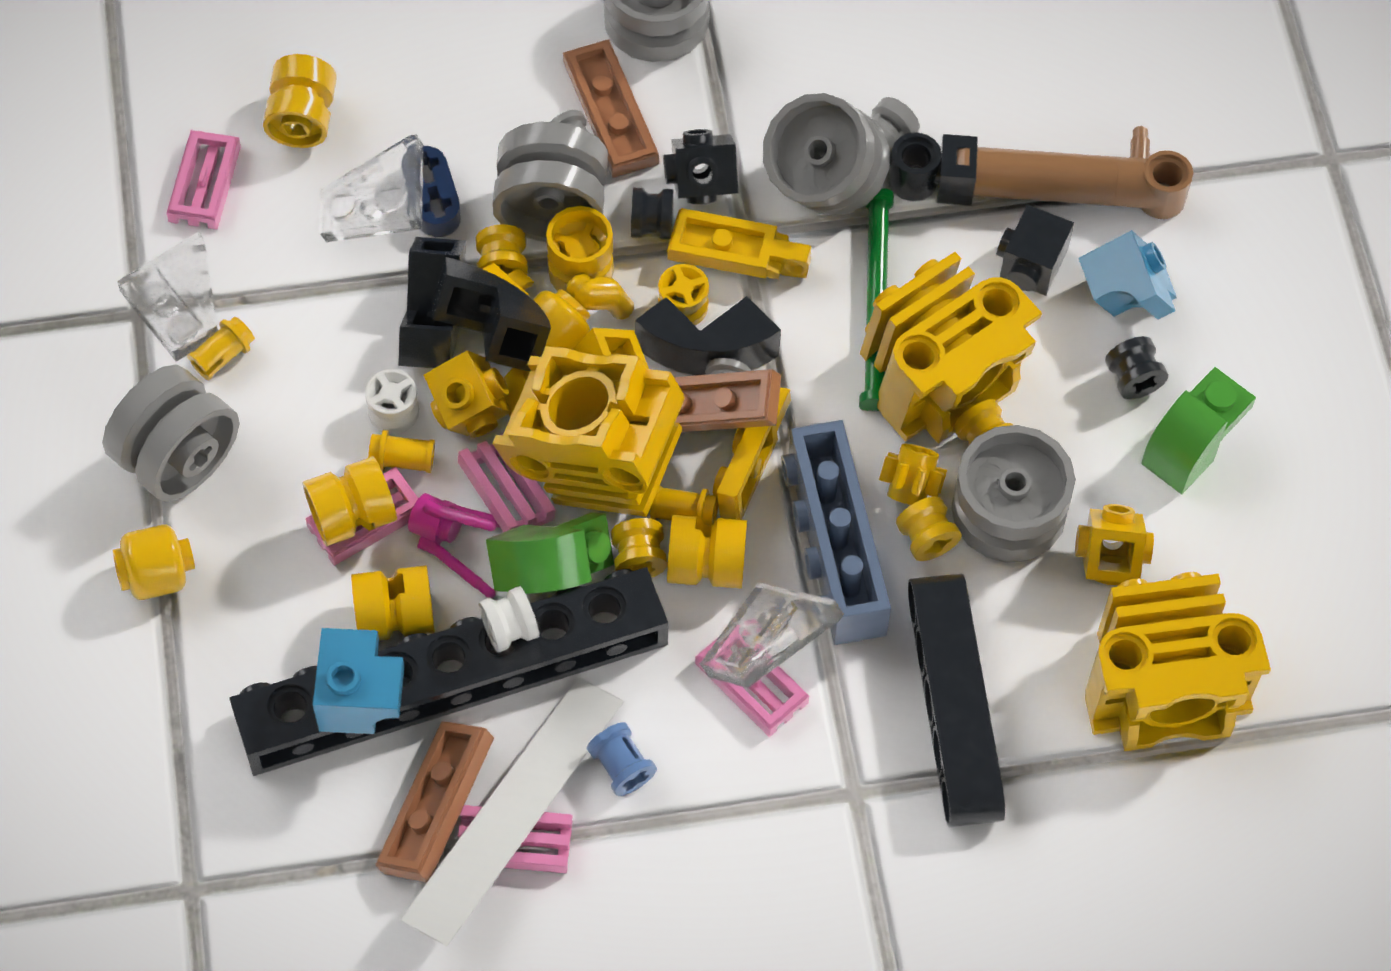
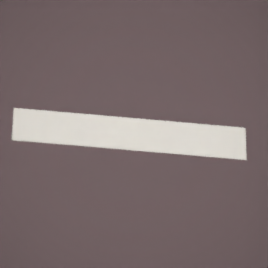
(511, 812)

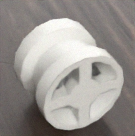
(394, 388)
(508, 619)

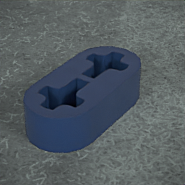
(443, 190)

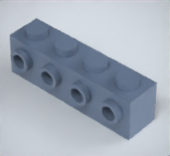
(837, 530)

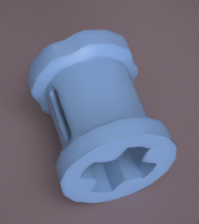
(621, 759)

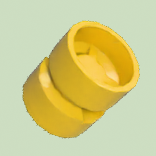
(299, 101)
(579, 243)
(350, 501)
(706, 551)
(394, 602)

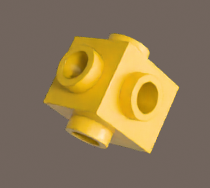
(468, 395)
(1115, 561)

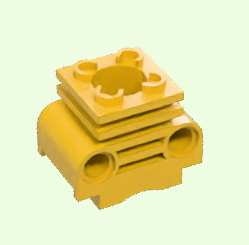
(946, 345)
(594, 429)
(1172, 662)

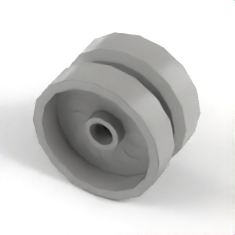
(656, 27)
(826, 154)
(546, 171)
(170, 432)
(1013, 493)

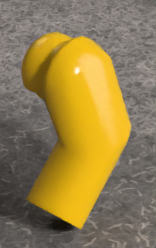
(601, 294)

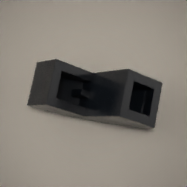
(484, 302)
(737, 334)
(421, 339)

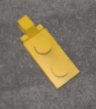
(736, 246)
(751, 452)

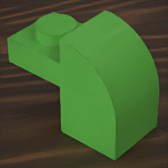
(1193, 429)
(550, 557)

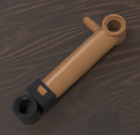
(972, 171)

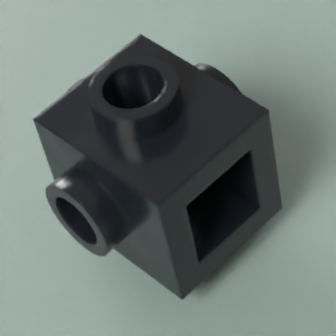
(714, 178)

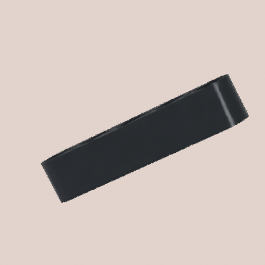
(956, 700)

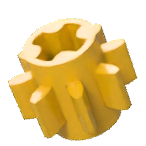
(912, 474)

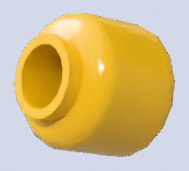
(565, 317)
(152, 562)

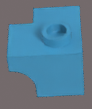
(1129, 276)
(355, 683)

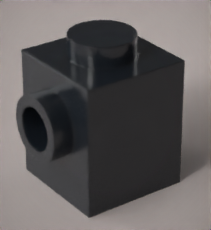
(1034, 249)

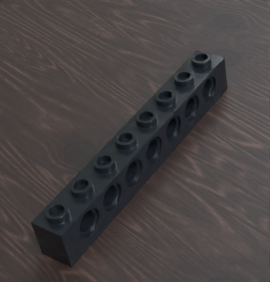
(481, 678)

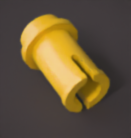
(221, 347)
(402, 452)
(686, 503)

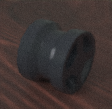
(652, 213)
(1136, 367)

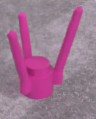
(441, 521)

